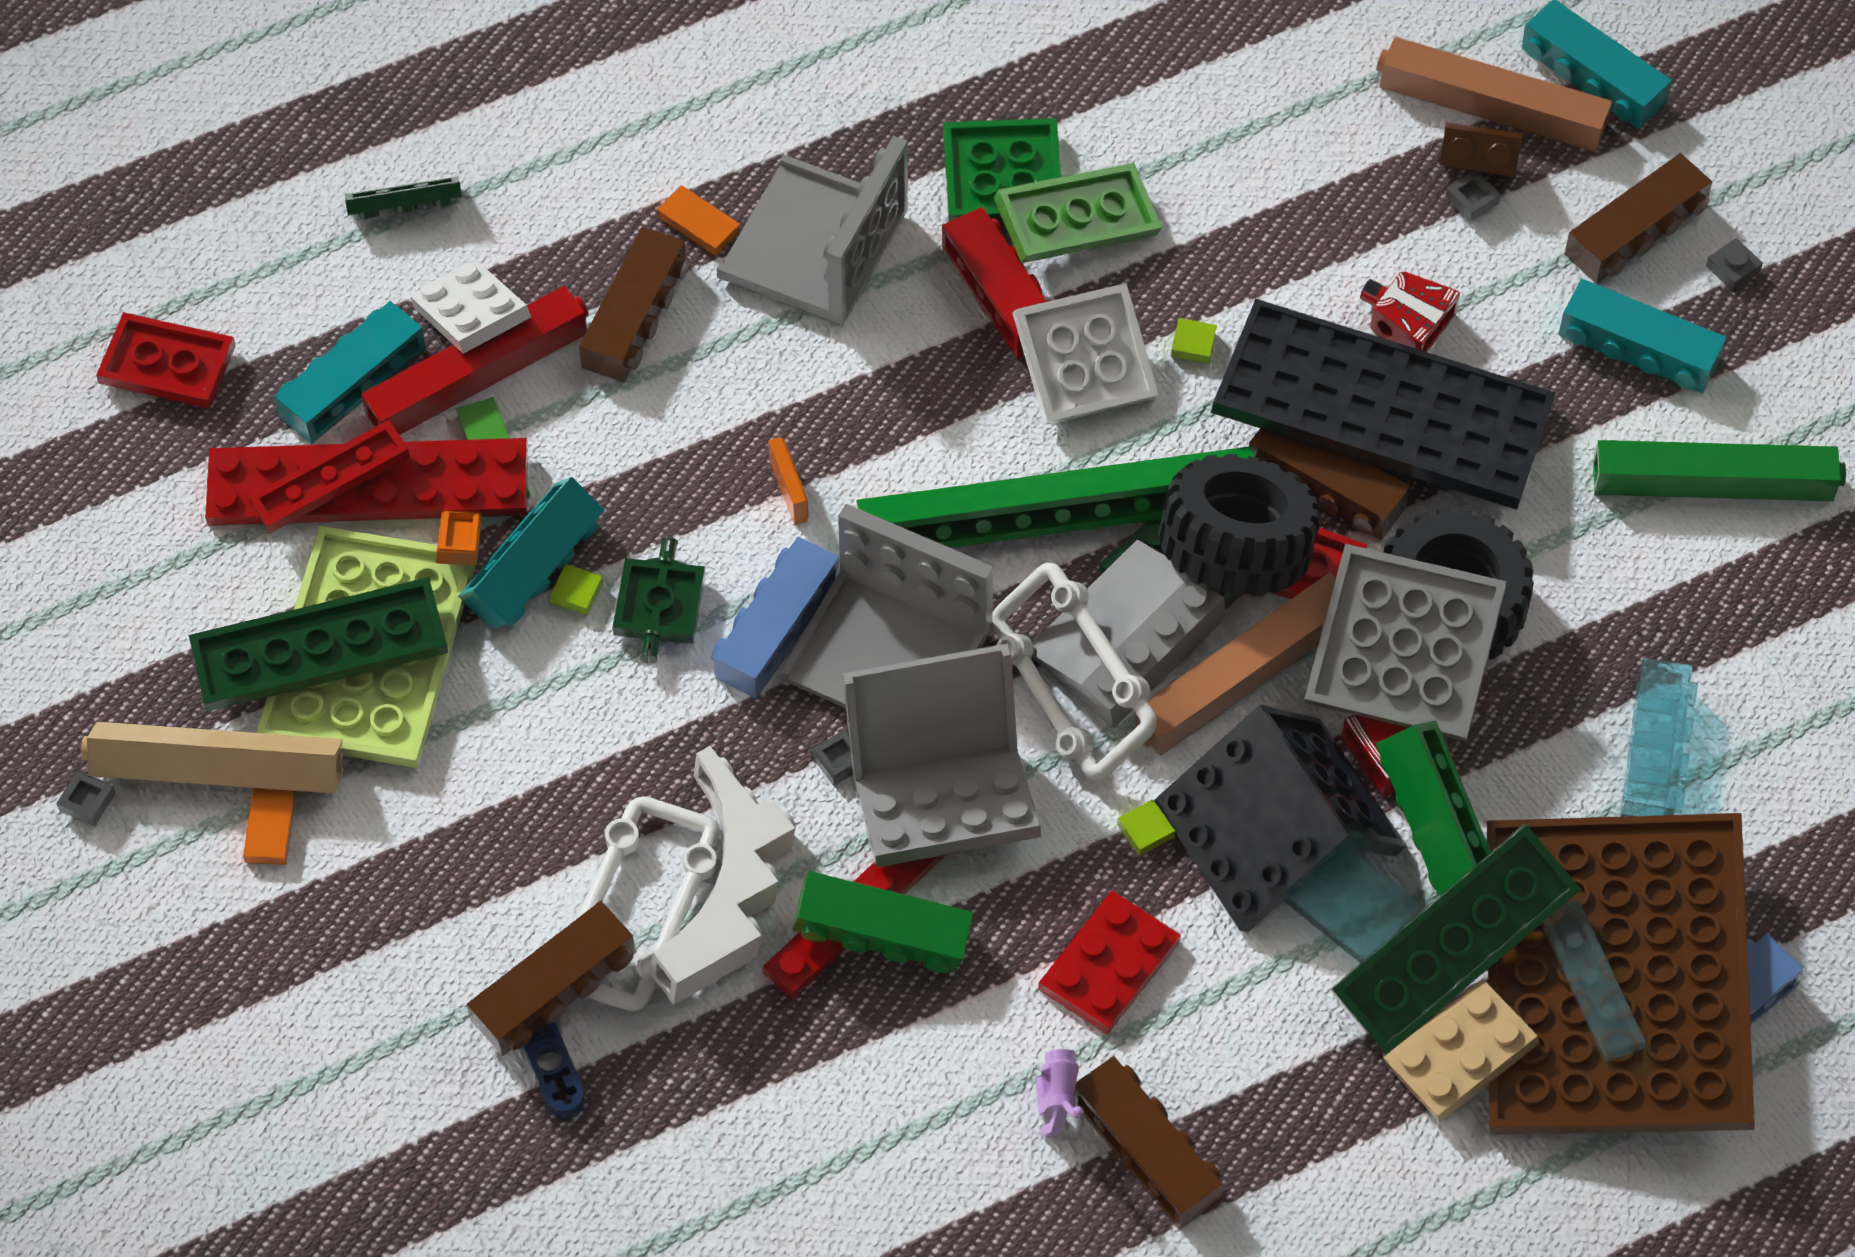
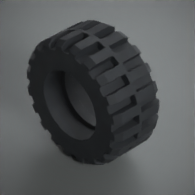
(1239, 525)
(1474, 547)

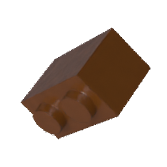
(1480, 149)

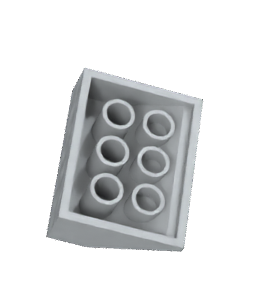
(1147, 616)

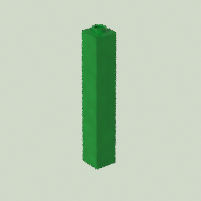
(1717, 470)

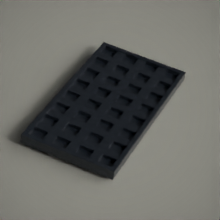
(1384, 403)

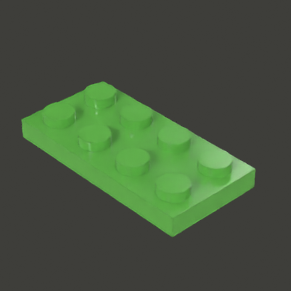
(1077, 212)

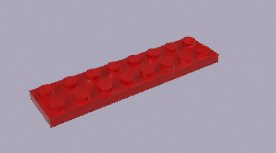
(436, 478)

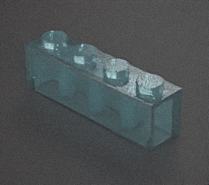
(1657, 739)

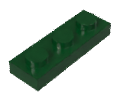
(403, 197)

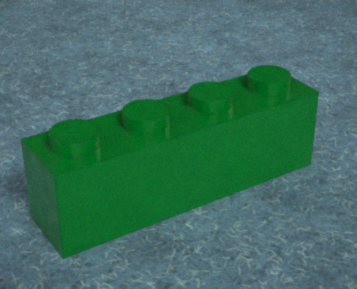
(1433, 802)
(882, 922)

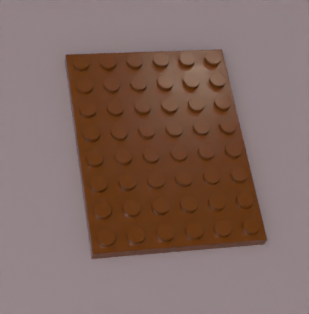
(1675, 934)

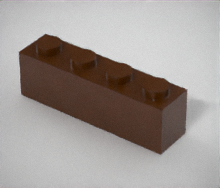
(1638, 218)
(633, 305)
(1340, 483)
(552, 979)
(1148, 1142)

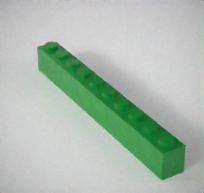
(1038, 502)

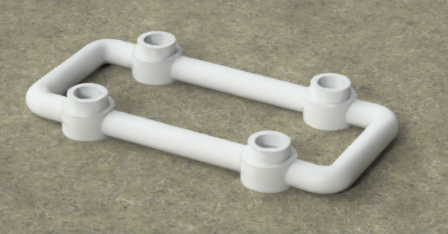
(1128, 690)
(698, 863)

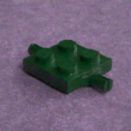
(659, 600)

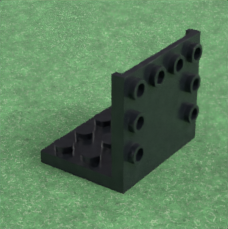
(1272, 811)

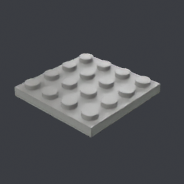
(1405, 641)

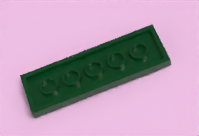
(317, 644)
(1455, 939)

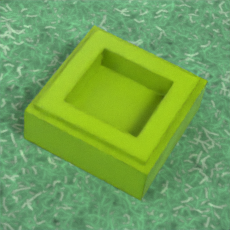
(1193, 341)
(576, 589)
(1146, 827)

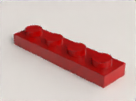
(329, 476)

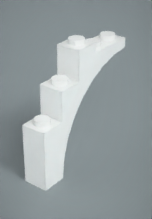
(723, 931)

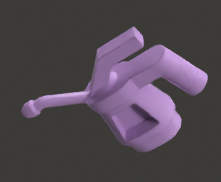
(1057, 1089)

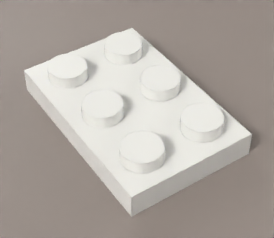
(469, 306)

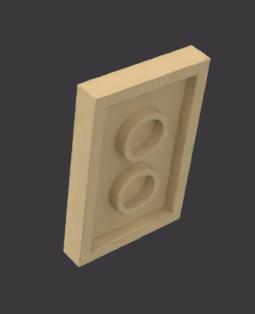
(1461, 1050)

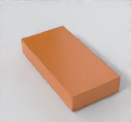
(698, 220)
(788, 480)
(459, 538)
(269, 826)

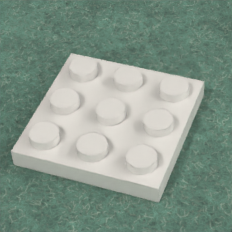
(1085, 354)

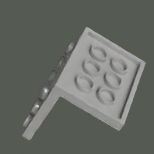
(820, 233)
(890, 605)
(938, 755)

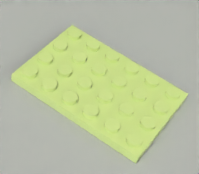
(388, 710)

